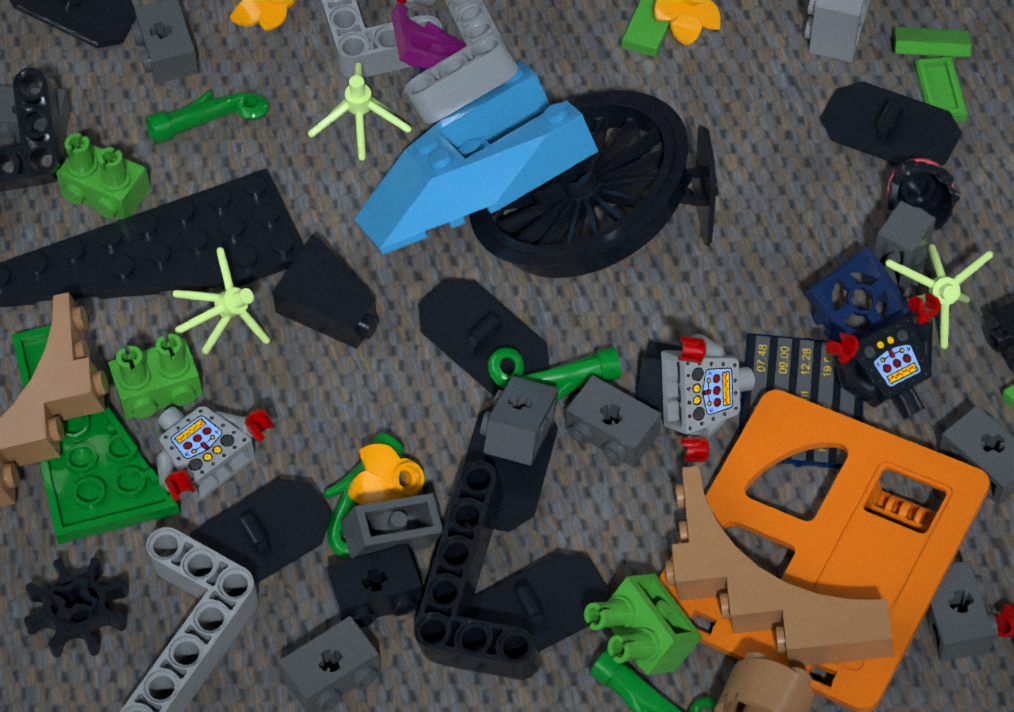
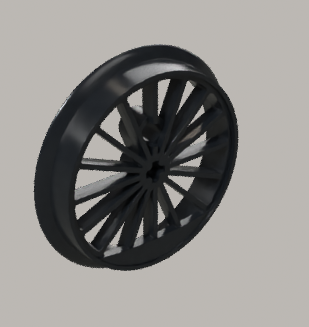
(595, 183)

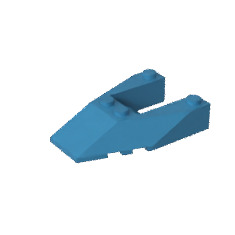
(476, 162)

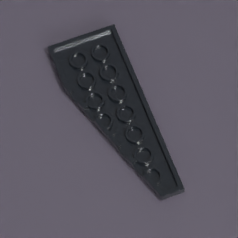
(164, 248)

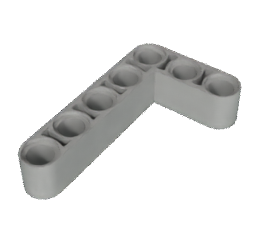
(353, 43)
(467, 73)
(192, 637)

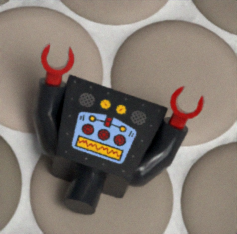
(890, 360)

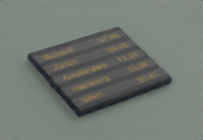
(802, 370)

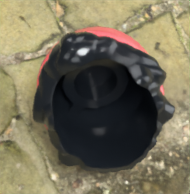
(925, 186)

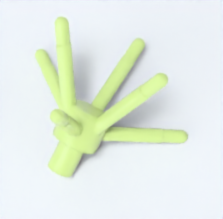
(358, 102)
(943, 286)
(227, 304)

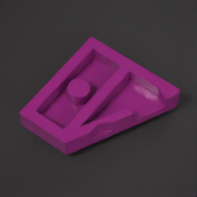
(421, 45)

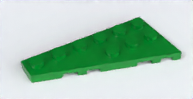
(100, 474)

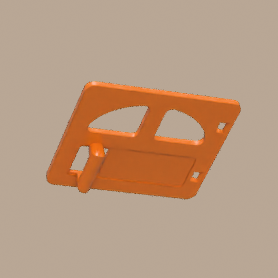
(844, 546)

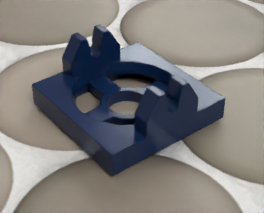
(876, 284)

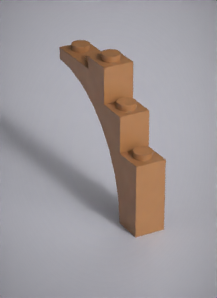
(59, 390)
(807, 624)

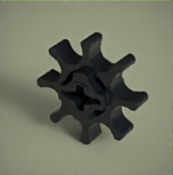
(88, 605)

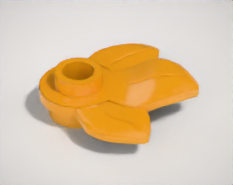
(267, 13)
(688, 17)
(381, 476)

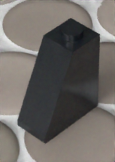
(325, 296)

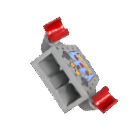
(701, 391)
(205, 448)

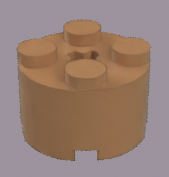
(765, 687)

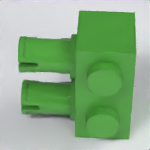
(101, 178)
(155, 377)
(645, 625)

